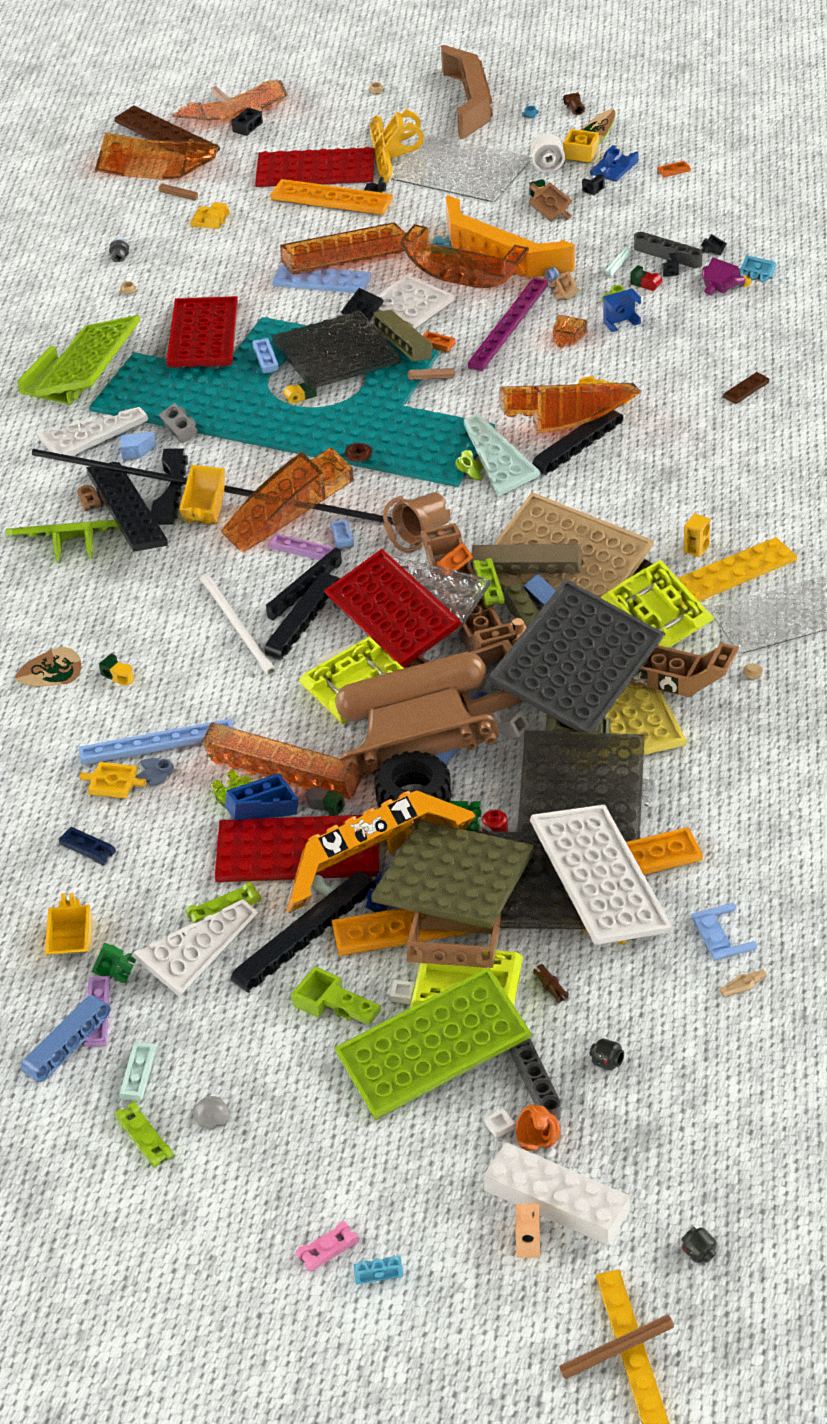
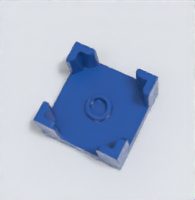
(620, 307)

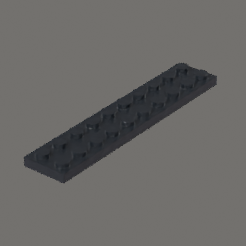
(127, 509)

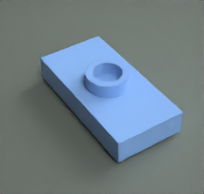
(341, 534)

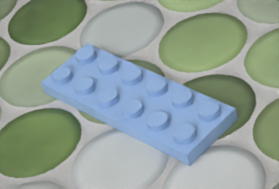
(323, 279)

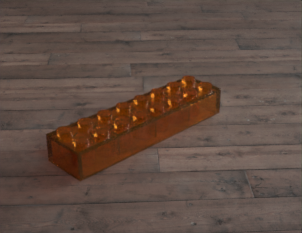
(342, 248)
(270, 757)

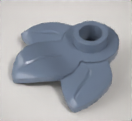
(156, 770)

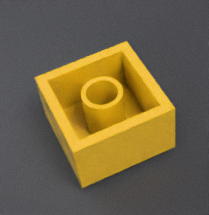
(581, 145)

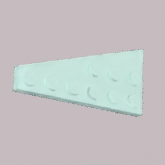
(501, 460)

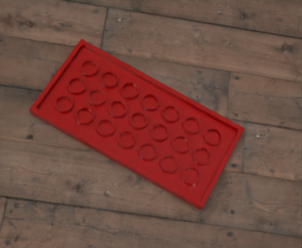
(316, 166)
(202, 332)
(392, 608)
(273, 849)

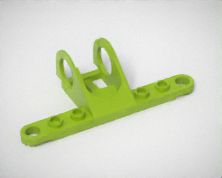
(64, 531)

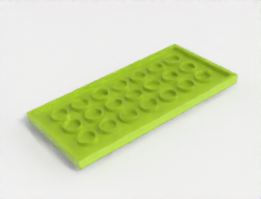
(87, 356)
(432, 1043)

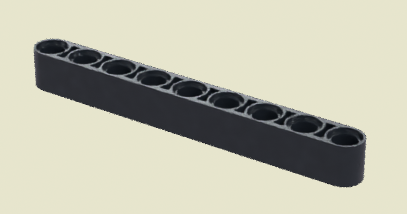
(302, 931)

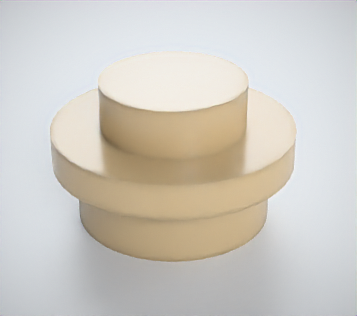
(376, 87)
(128, 287)
(752, 671)

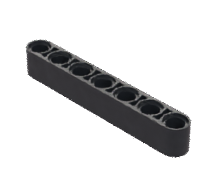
(576, 441)
(300, 617)

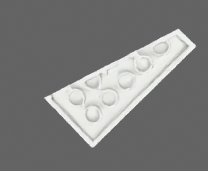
(90, 433)
(191, 950)

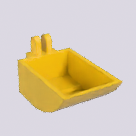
(203, 494)
(69, 927)

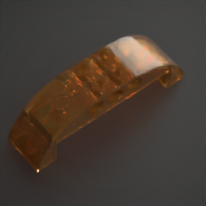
(460, 265)

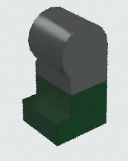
(325, 800)

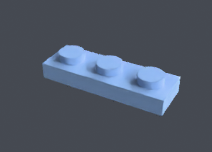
(265, 355)

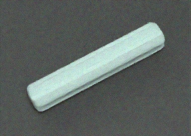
(618, 261)

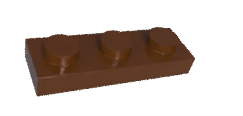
(746, 388)

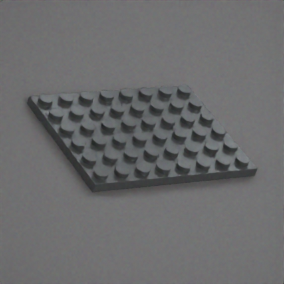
(576, 657)

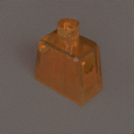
(568, 330)

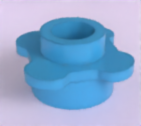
(530, 111)

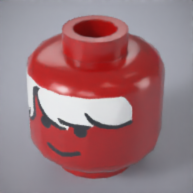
(495, 821)

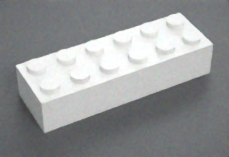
(560, 1192)

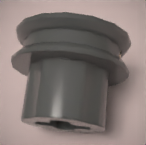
(118, 250)

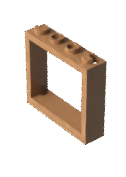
(497, 700)
(450, 953)

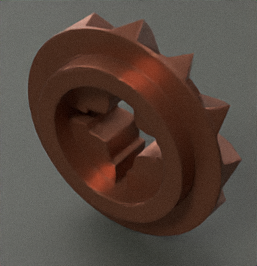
(364, 450)

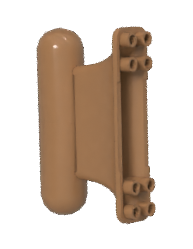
(416, 711)

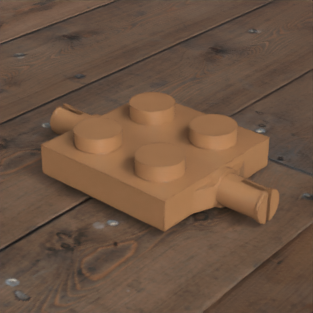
(550, 201)

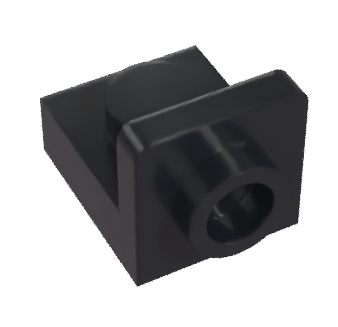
(593, 186)
(380, 187)
(714, 244)
(671, 266)

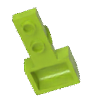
(324, 990)

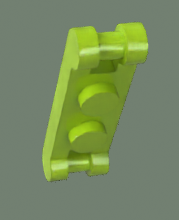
(487, 570)
(216, 905)
(143, 1134)

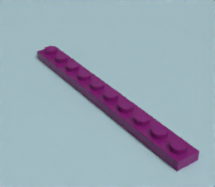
(507, 324)

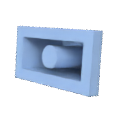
(136, 445)

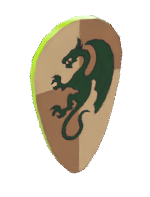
(601, 124)
(51, 668)

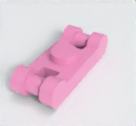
(327, 1246)

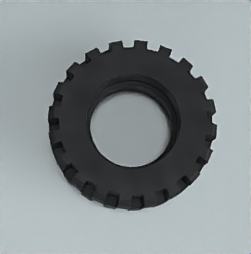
(412, 769)

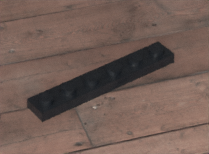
(301, 585)

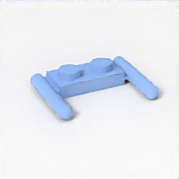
(715, 936)

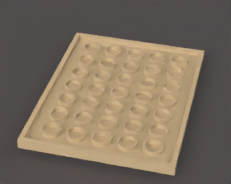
(608, 550)

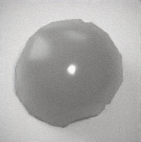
(211, 1112)

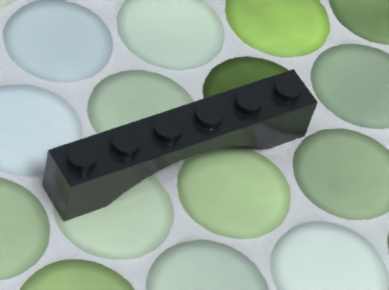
(166, 506)

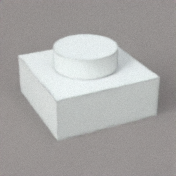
(402, 992)
(499, 1123)

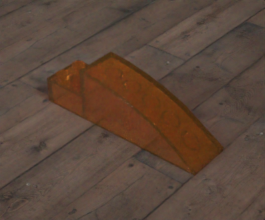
(564, 405)
(286, 496)

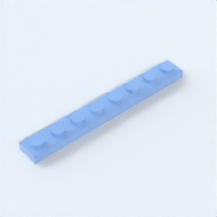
(146, 743)

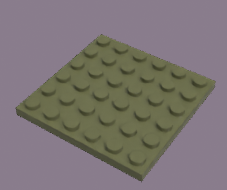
(453, 874)

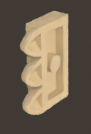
(564, 286)

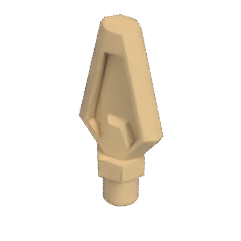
(742, 983)

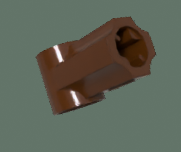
(574, 102)

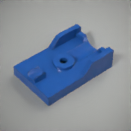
(614, 164)

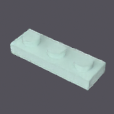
(137, 1071)

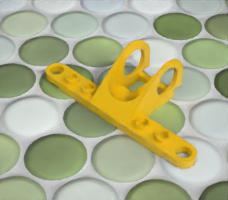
(388, 143)

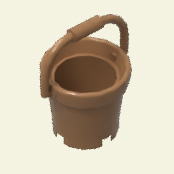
(415, 516)

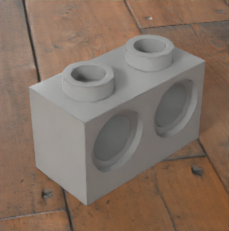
(177, 424)

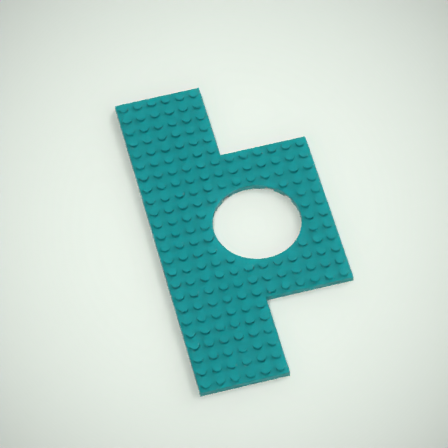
(241, 408)

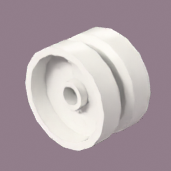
(547, 152)

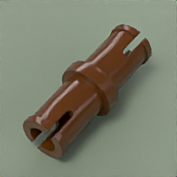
(550, 983)

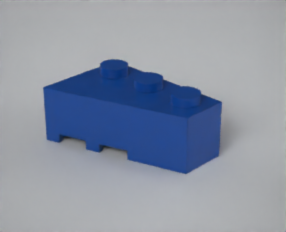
(262, 799)

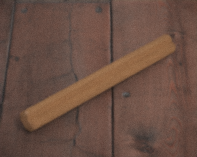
(616, 1346)

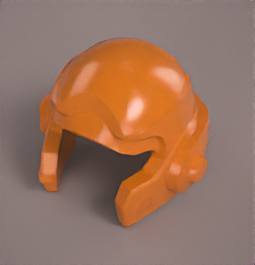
(537, 1128)

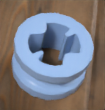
(551, 274)

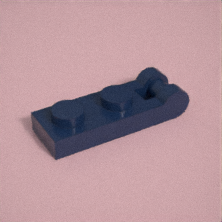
(87, 845)

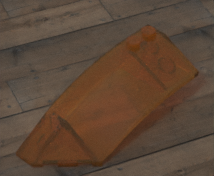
(256, 98)
(152, 158)

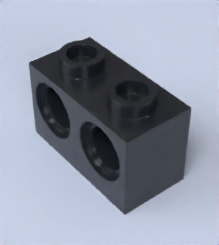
(247, 121)

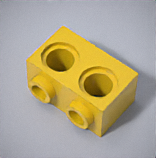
(696, 535)

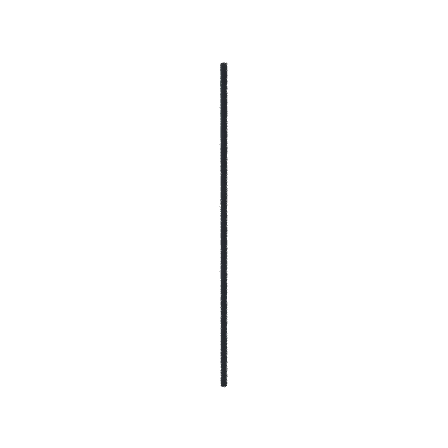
(181, 480)

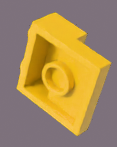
(210, 216)

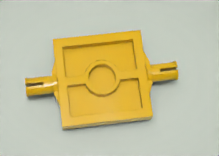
(112, 780)

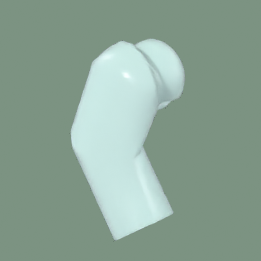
(319, 886)

